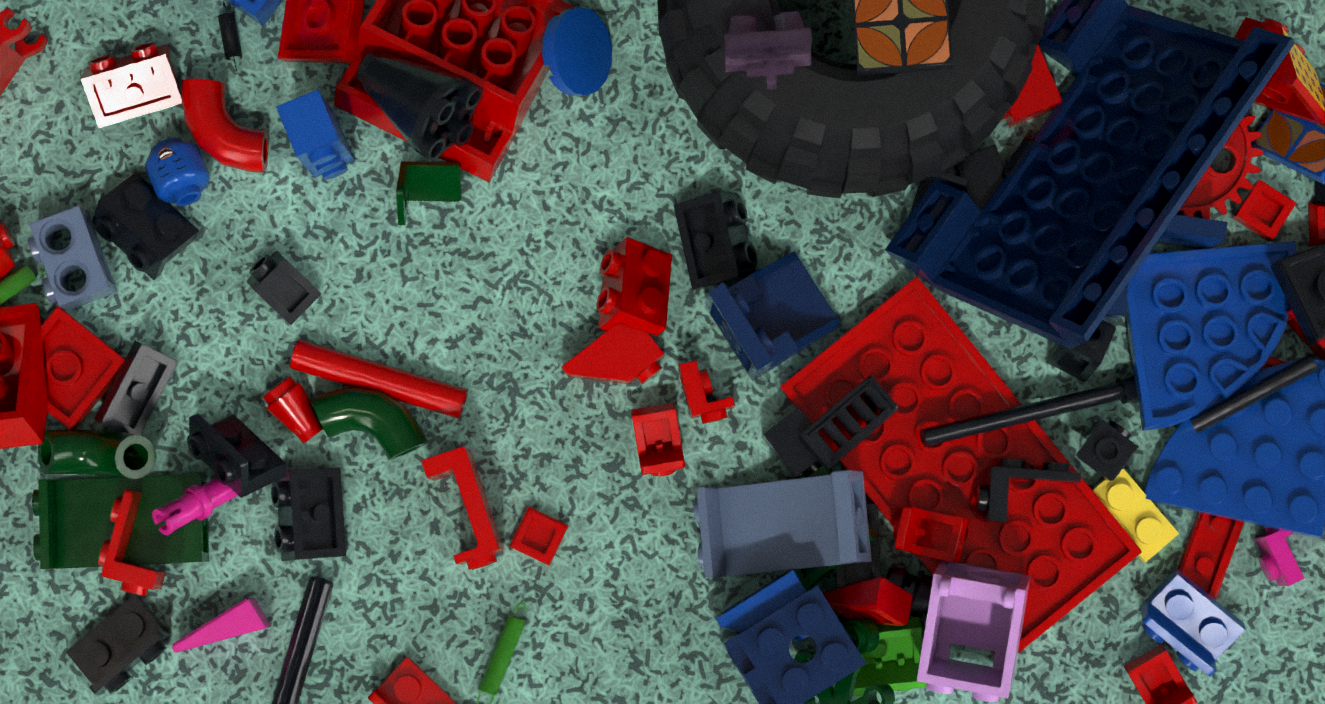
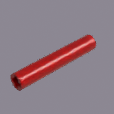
(367, 374)

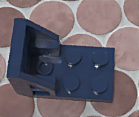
(771, 314)

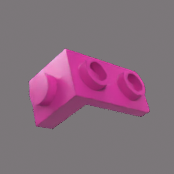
(1277, 558)

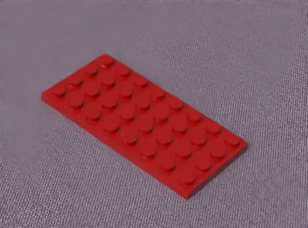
(936, 378)

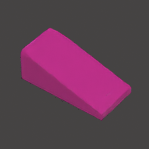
(236, 621)

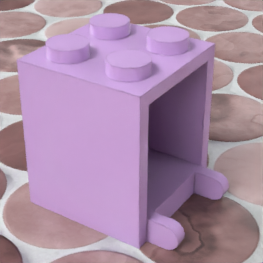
(979, 611)

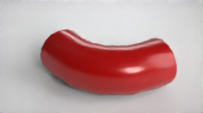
(216, 130)

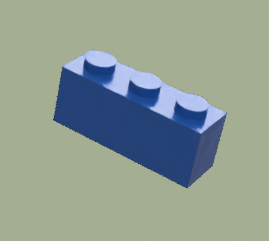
(316, 135)

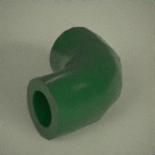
(370, 413)
(96, 453)

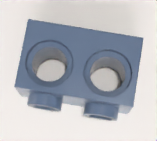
(81, 254)

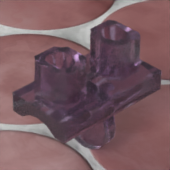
(767, 51)

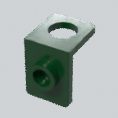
(427, 183)

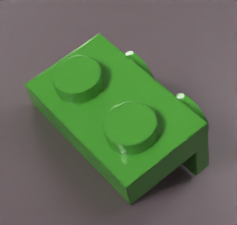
(894, 659)

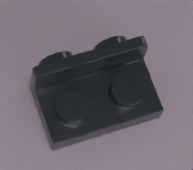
(715, 239)
(234, 454)
(309, 514)
(118, 645)

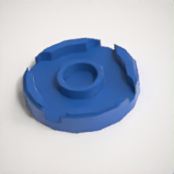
(577, 51)

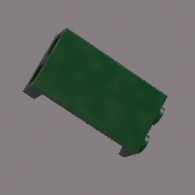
(78, 514)

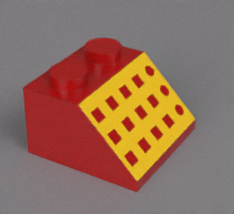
(1294, 85)

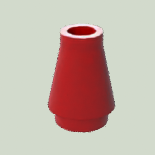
(293, 409)

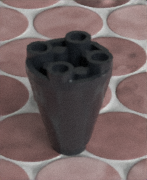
(421, 101)

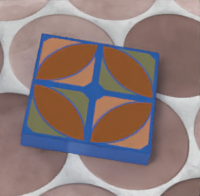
(1294, 143)

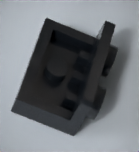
(142, 225)

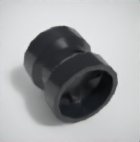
(917, 586)

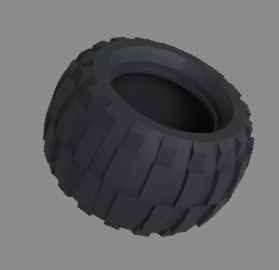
(847, 129)

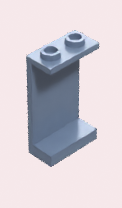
(783, 525)

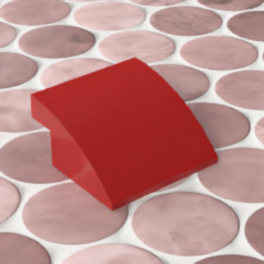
(481, 40)

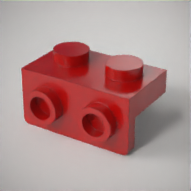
(635, 287)

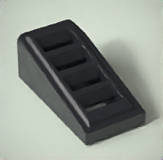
(874, 396)

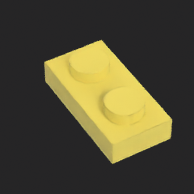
(1136, 514)

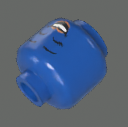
(177, 171)

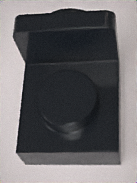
(282, 286)
(1085, 358)

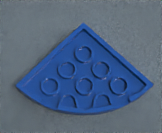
(1202, 326)
(1256, 464)

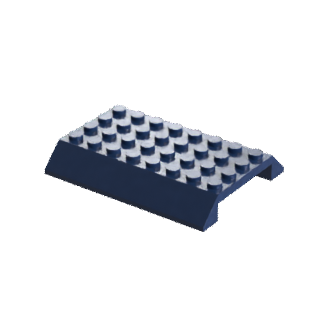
(1103, 172)

